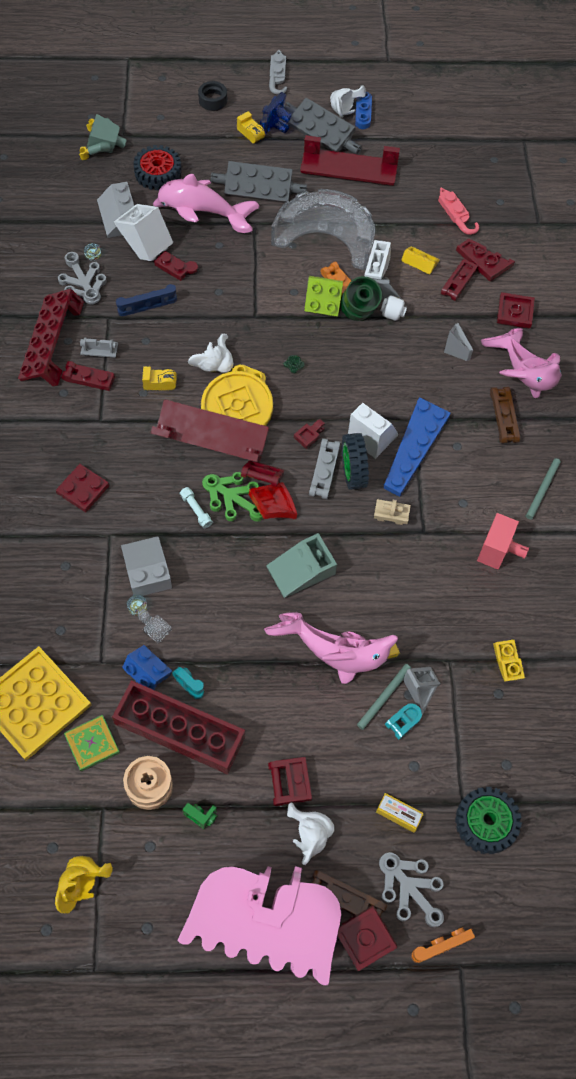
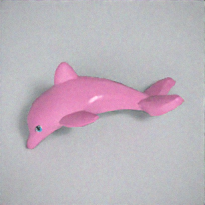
(193, 195)
(530, 369)
(346, 653)

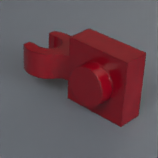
(309, 434)

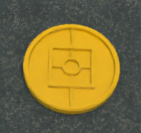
(239, 396)

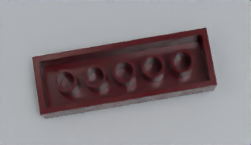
(179, 727)

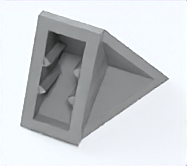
(386, 288)
(457, 344)
(421, 685)

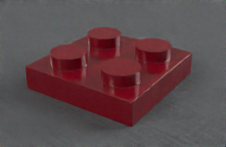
(515, 310)
(82, 488)
(366, 938)

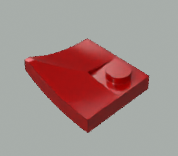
(273, 501)

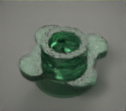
(293, 359)

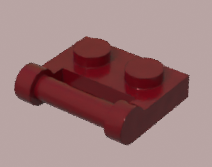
(262, 472)
(297, 781)

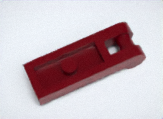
(459, 279)
(88, 376)

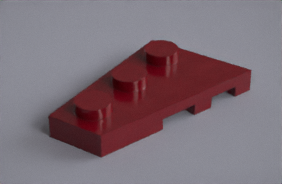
(488, 263)

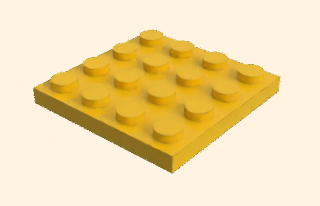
(37, 703)

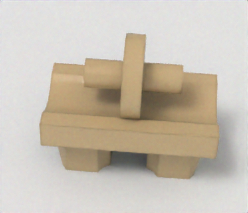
(392, 511)

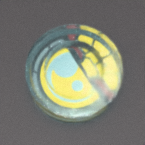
(92, 251)
(136, 604)

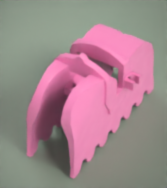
(295, 930)

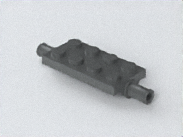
(318, 122)
(258, 182)

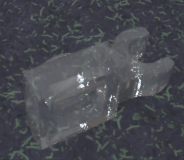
(155, 627)

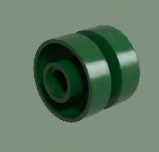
(361, 298)

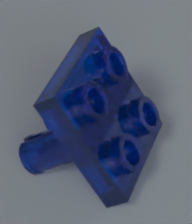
(273, 113)

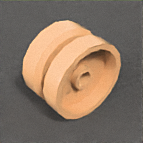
(145, 770)

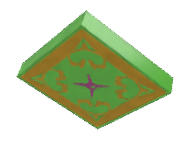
(91, 743)

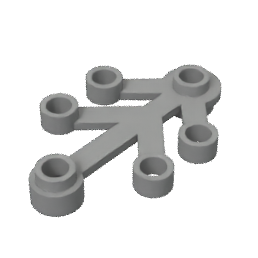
(90, 295)
(409, 886)

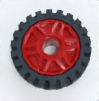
(156, 166)

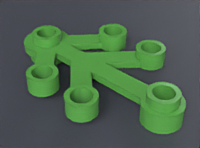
(230, 495)

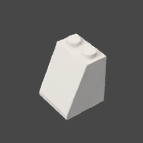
(144, 231)
(374, 428)

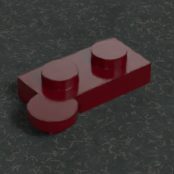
(175, 266)

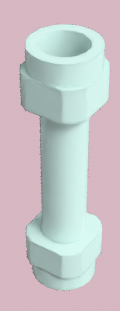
(203, 518)

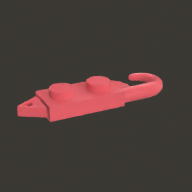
(456, 211)

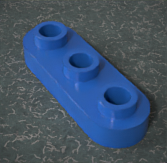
(363, 111)

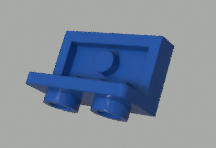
(146, 667)

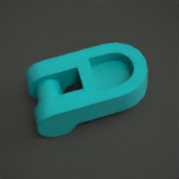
(193, 687)
(410, 715)

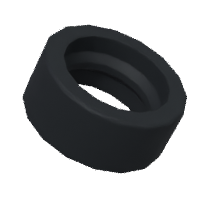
(212, 103)

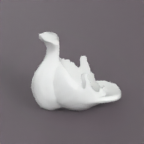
(343, 100)
(214, 358)
(313, 831)

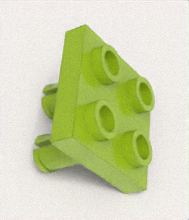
(323, 296)

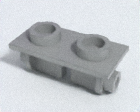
(100, 348)

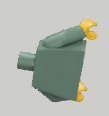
(102, 137)

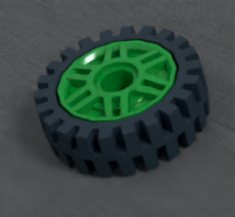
(355, 461)
(476, 832)

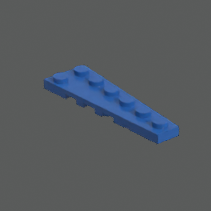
(419, 436)

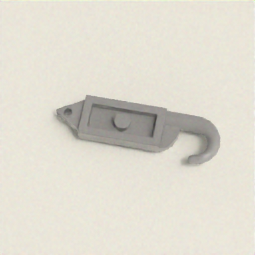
(277, 72)

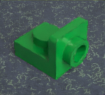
(197, 815)

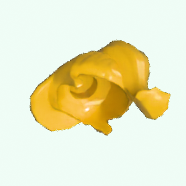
(78, 881)

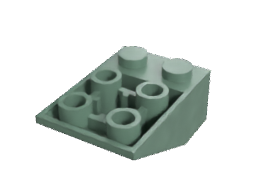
(302, 566)

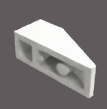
(378, 260)

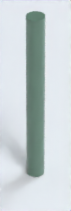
(543, 488)
(383, 697)

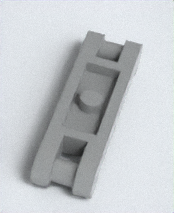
(324, 469)

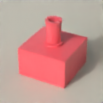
(500, 542)

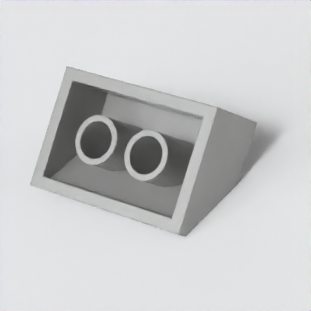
(113, 204)

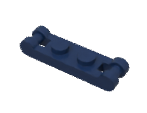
(146, 301)

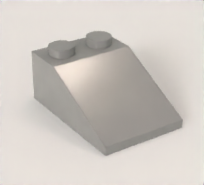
(146, 566)

